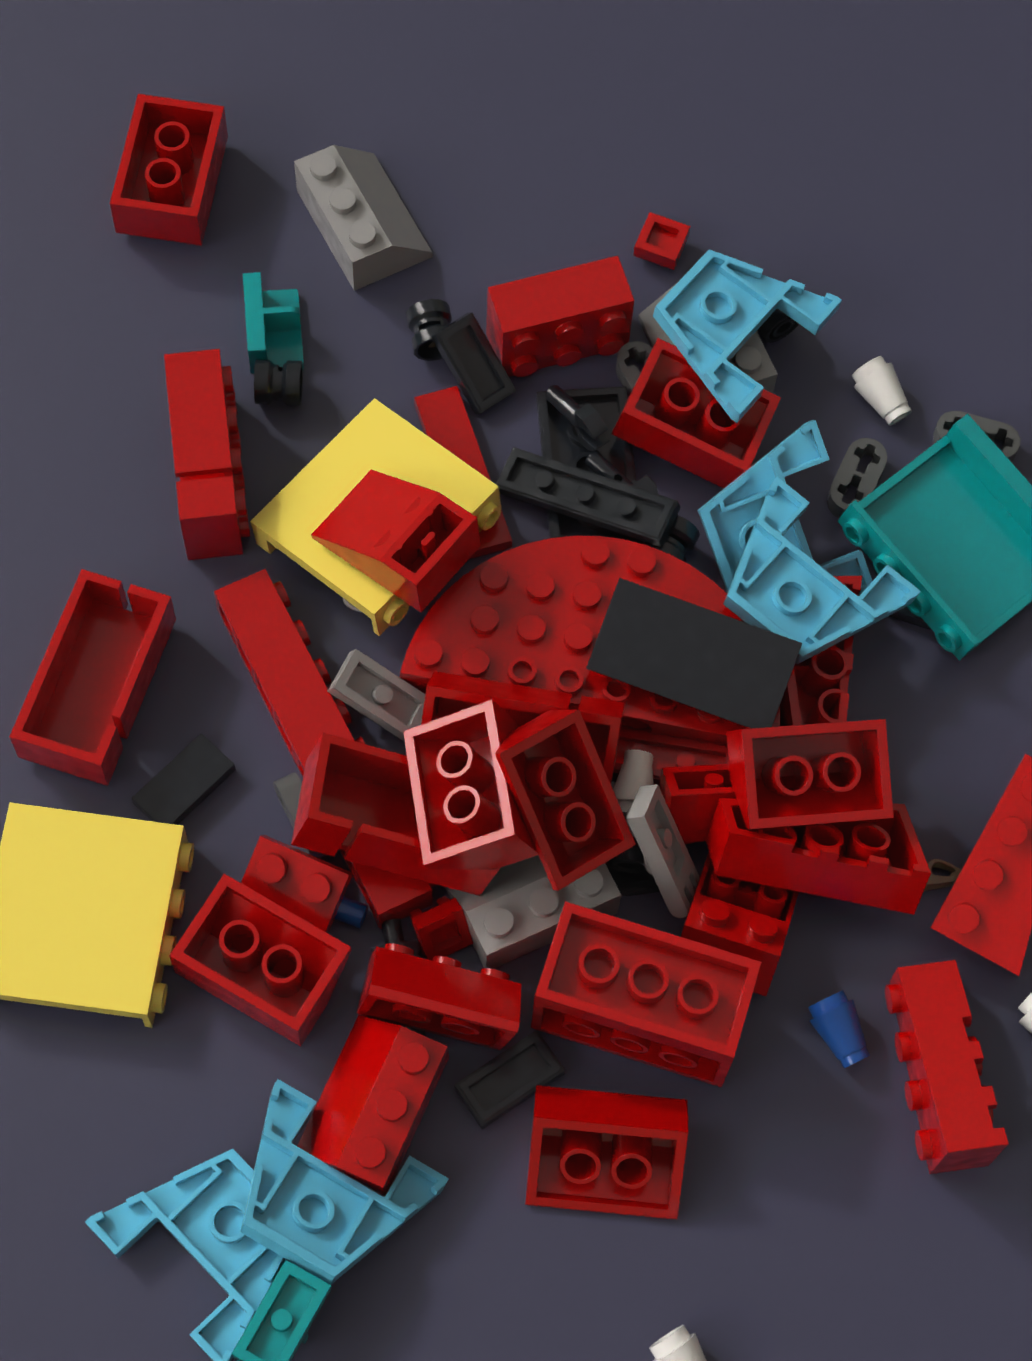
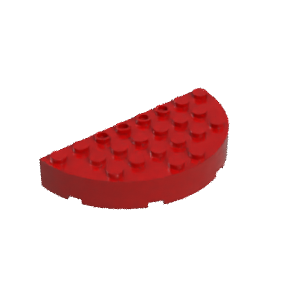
(537, 618)

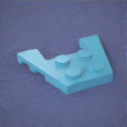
(719, 310)
(734, 510)
(796, 597)
(313, 1209)
(205, 1216)

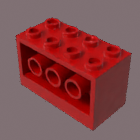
(644, 994)

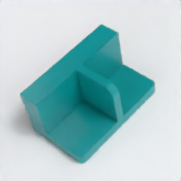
(271, 323)
(283, 1316)

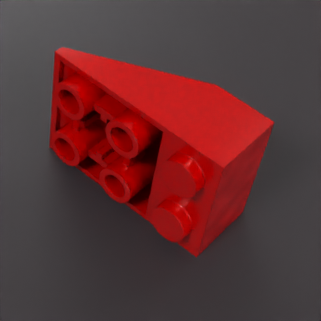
(401, 536)
(741, 920)

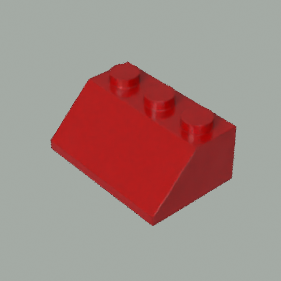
(685, 424)
(811, 773)
(461, 793)
(563, 795)
(261, 959)
(441, 997)
(374, 1101)
(607, 1152)

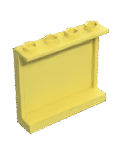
(378, 442)
(89, 909)

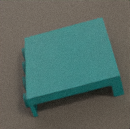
(957, 532)

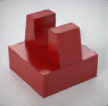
(441, 928)

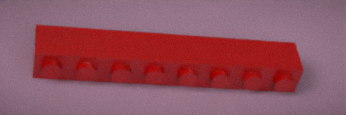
(303, 709)

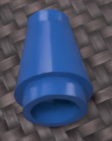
(840, 1028)

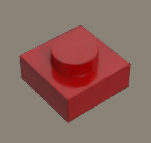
(661, 240)

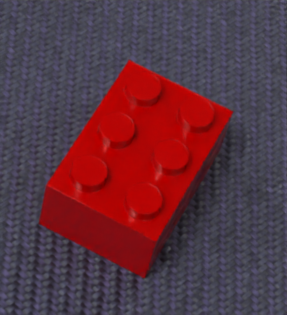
(169, 169)
(560, 316)

